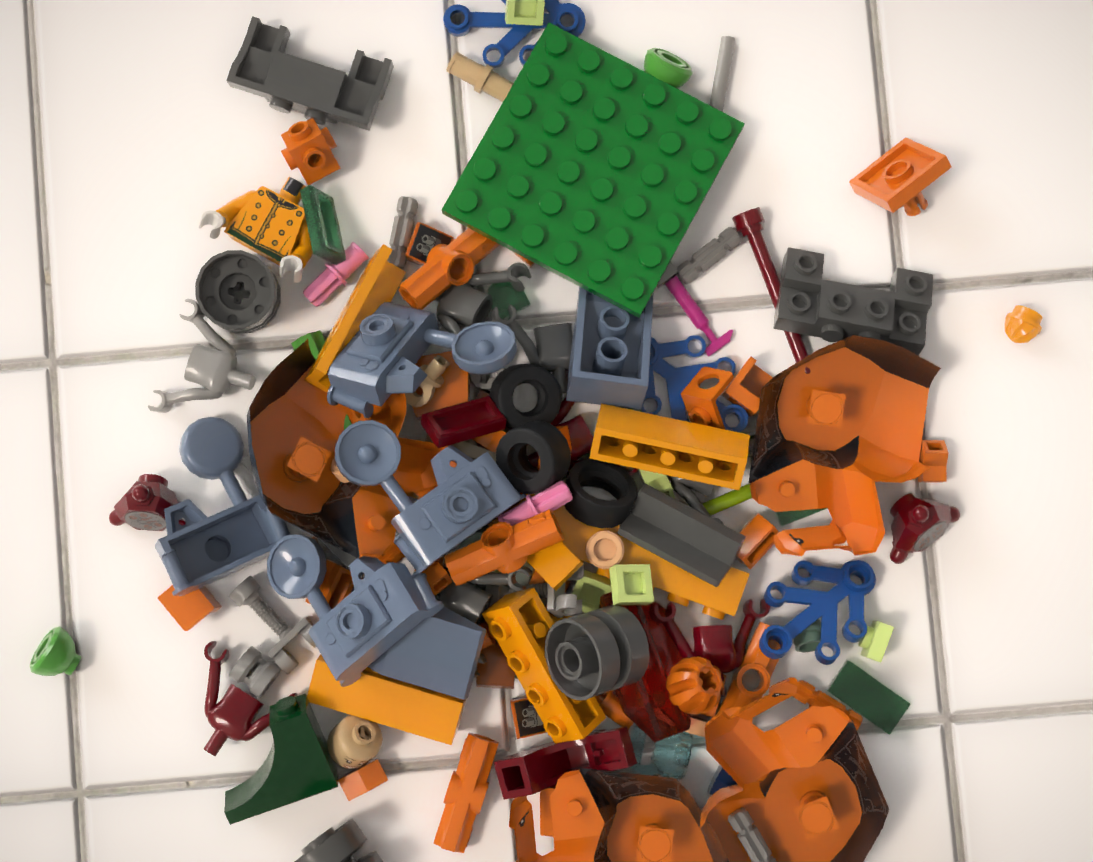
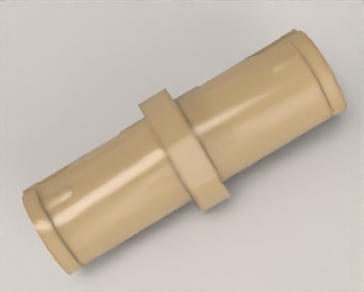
(479, 76)

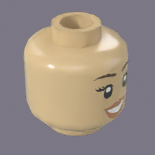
(354, 742)

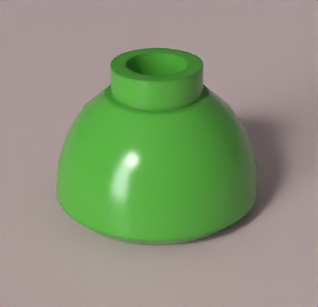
(667, 67)
(55, 654)

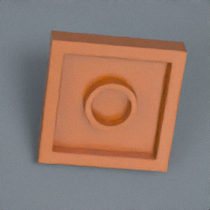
(901, 176)

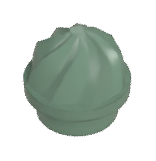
(809, 638)

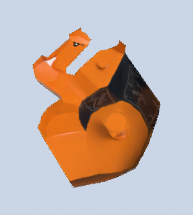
(836, 436)
(292, 453)
(799, 783)
(618, 820)

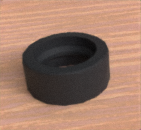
(597, 511)

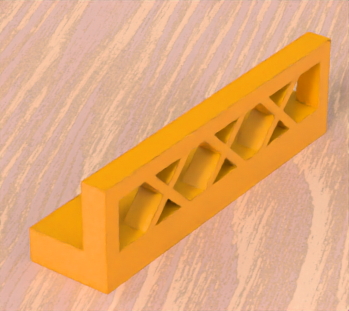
(373, 288)

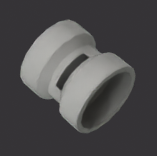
(261, 678)

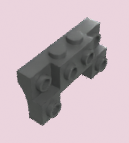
(306, 85)
(841, 309)

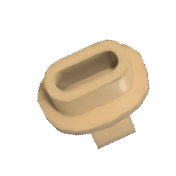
(433, 379)

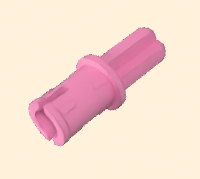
(335, 275)
(550, 498)

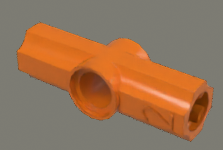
(446, 267)
(504, 547)
(756, 660)
(466, 793)

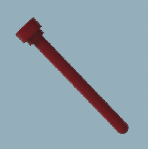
(750, 226)

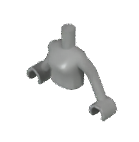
(206, 367)

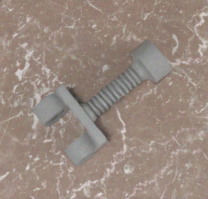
(247, 594)
(557, 601)

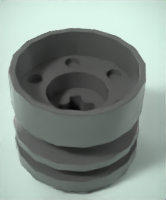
(227, 274)

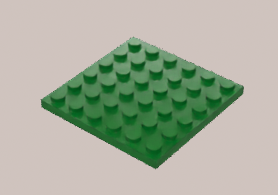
(593, 169)

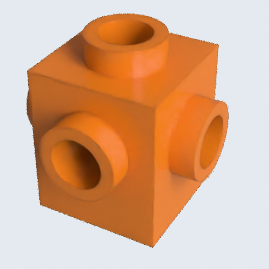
(310, 150)

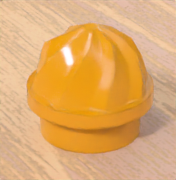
(1022, 324)

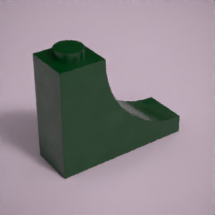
(294, 767)

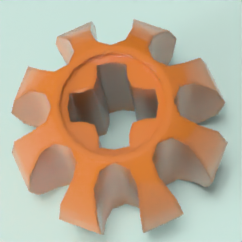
(695, 685)

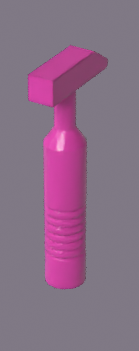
(696, 315)

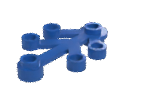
(518, 32)
(680, 377)
(821, 605)

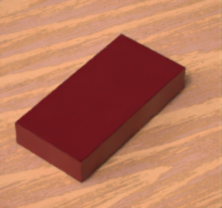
(463, 421)

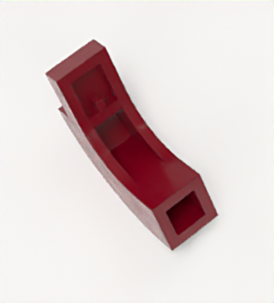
(543, 765)

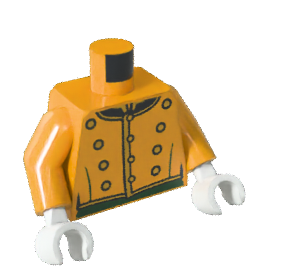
(267, 225)

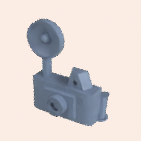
(392, 341)
(447, 515)
(228, 540)
(368, 619)

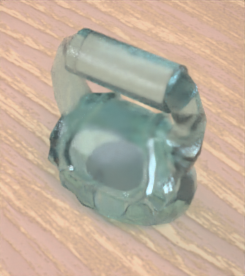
(669, 756)

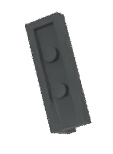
(681, 535)

